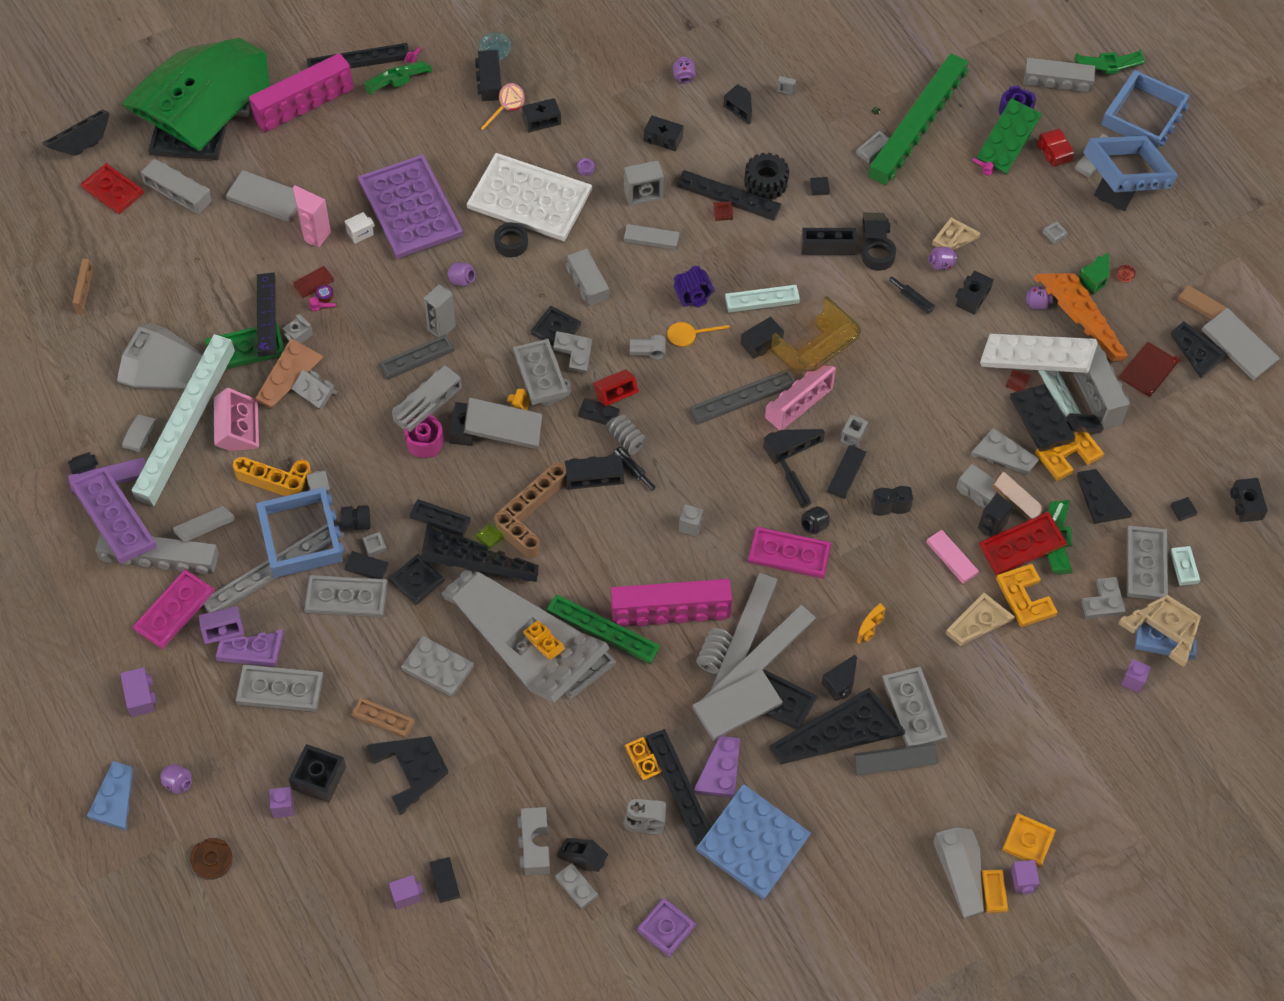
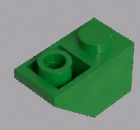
(1096, 274)

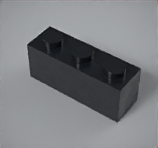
(488, 75)
(828, 241)
(594, 472)

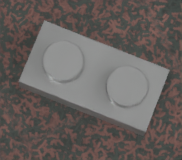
(576, 886)

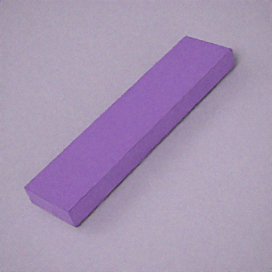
(120, 472)

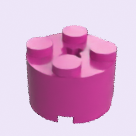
(425, 438)

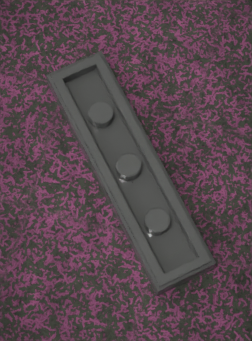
(416, 357)
(895, 758)

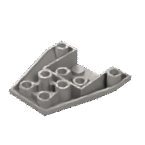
(157, 360)

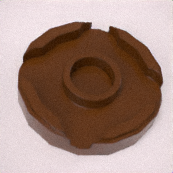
(211, 858)

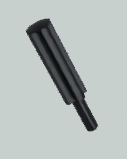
(913, 296)
(633, 467)
(795, 485)

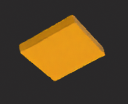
(1029, 839)

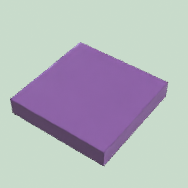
(666, 927)

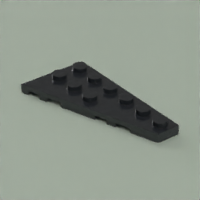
(471, 555)
(848, 725)

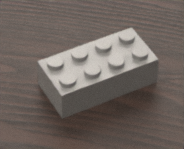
(1103, 391)

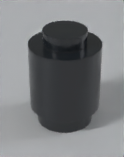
(83, 463)

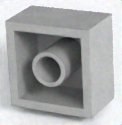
(643, 183)

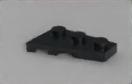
(1197, 349)
(1100, 498)

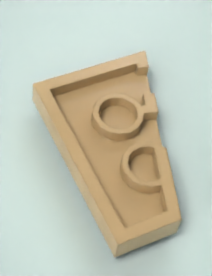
(978, 620)

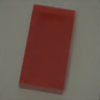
(309, 283)

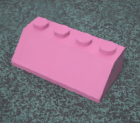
(800, 396)

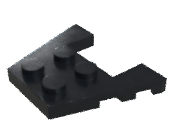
(419, 763)

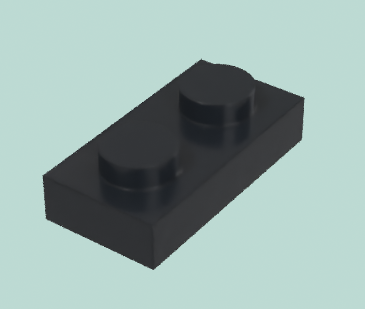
(597, 411)

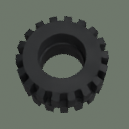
(766, 165)

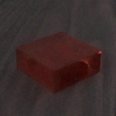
(723, 211)
(1017, 381)

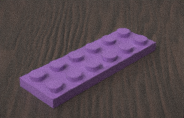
(113, 515)

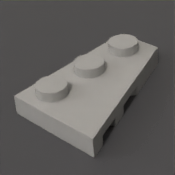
(1002, 450)

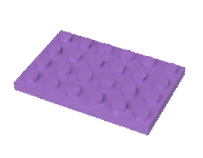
(410, 206)

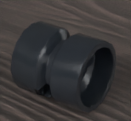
(355, 518)

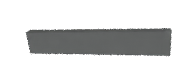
(742, 396)

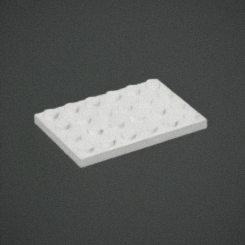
(529, 196)

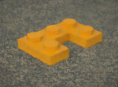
(1055, 459)
(1013, 587)

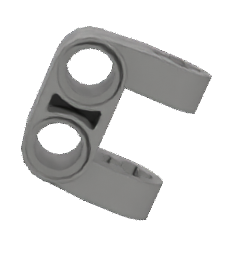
(651, 820)

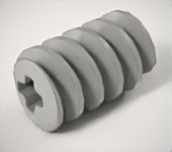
(626, 434)
(713, 650)

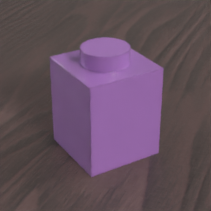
(1136, 676)
(281, 802)
(1025, 877)
(405, 891)

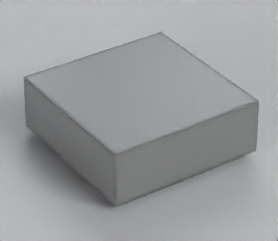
(786, 85)
(1055, 232)
(374, 544)

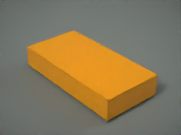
(994, 891)

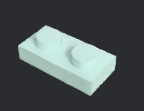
(1185, 565)

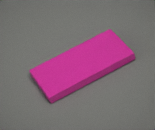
(789, 552)
(173, 609)

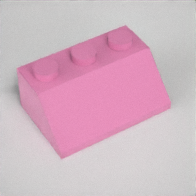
(312, 216)
(235, 421)

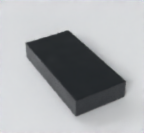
(1085, 423)
(366, 566)
(444, 880)

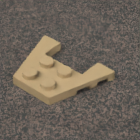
(1170, 619)

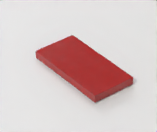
(1022, 544)

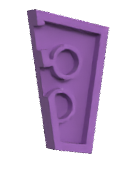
(252, 650)
(721, 769)

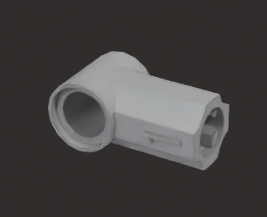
(654, 347)

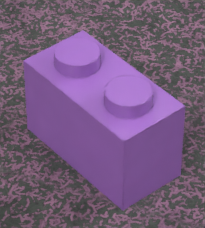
(221, 625)
(138, 692)

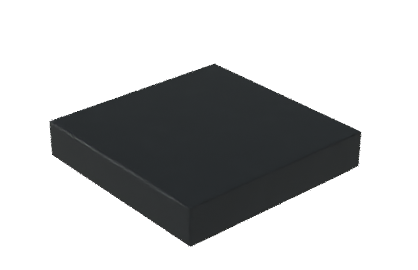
(553, 321)
(416, 579)

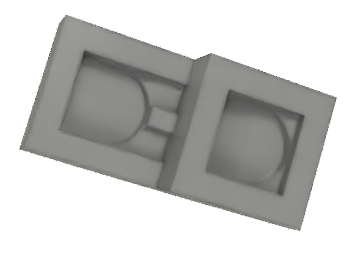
(138, 433)

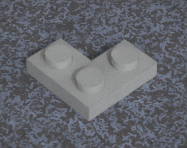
(577, 346)
(1109, 600)

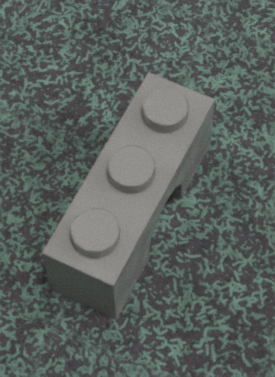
(535, 858)

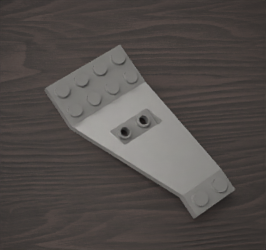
(502, 619)

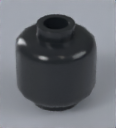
(815, 520)

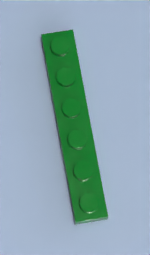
(603, 629)

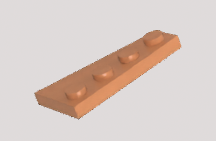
(286, 372)

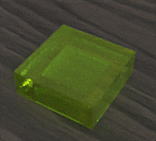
(490, 536)

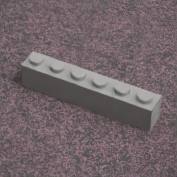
(169, 555)

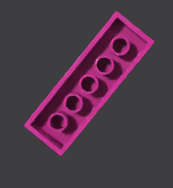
(301, 92)
(671, 602)

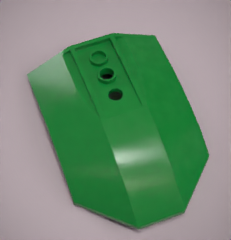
(223, 79)

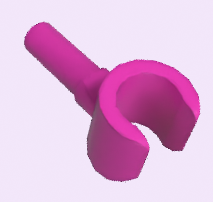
(411, 56)
(987, 167)
(315, 305)

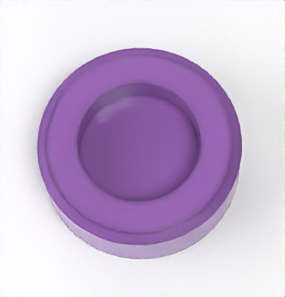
(585, 167)

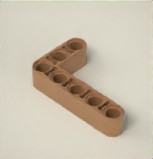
(527, 507)

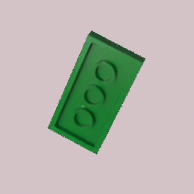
(1009, 135)
(246, 347)

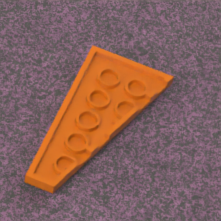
(1081, 309)

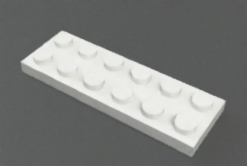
(1039, 353)

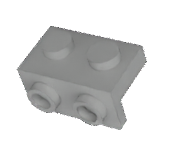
(313, 388)

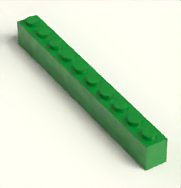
(918, 119)

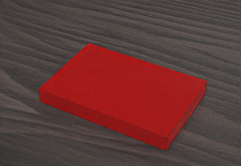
(112, 188)

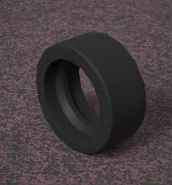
(507, 229)
(874, 263)

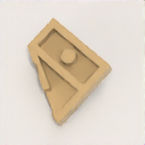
(955, 235)

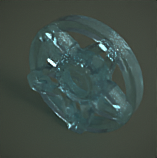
(496, 44)

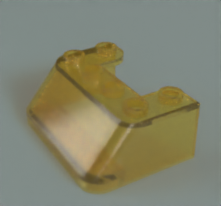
(837, 334)

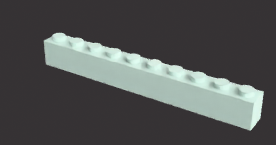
(183, 420)

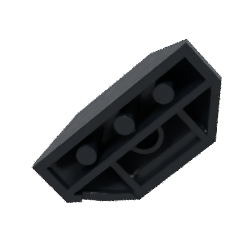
(80, 135)

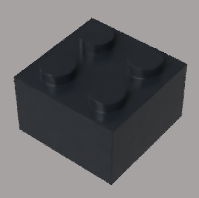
(317, 773)

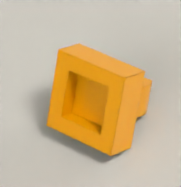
(519, 400)

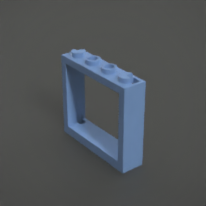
(1156, 89)
(1099, 149)
(304, 562)

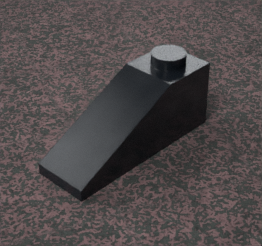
(791, 442)

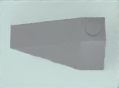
(962, 865)

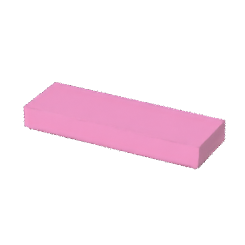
(952, 556)

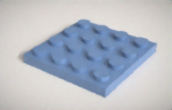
(753, 841)

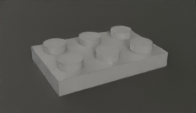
(437, 666)

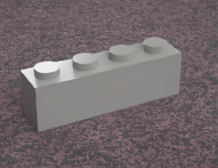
(1059, 75)
(176, 186)
(437, 388)

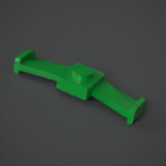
(1110, 62)
(396, 76)
(1059, 559)

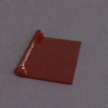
(1149, 369)

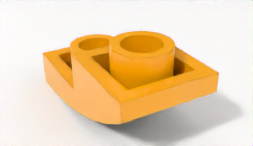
(868, 626)
(543, 640)
(642, 759)

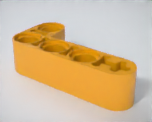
(247, 471)

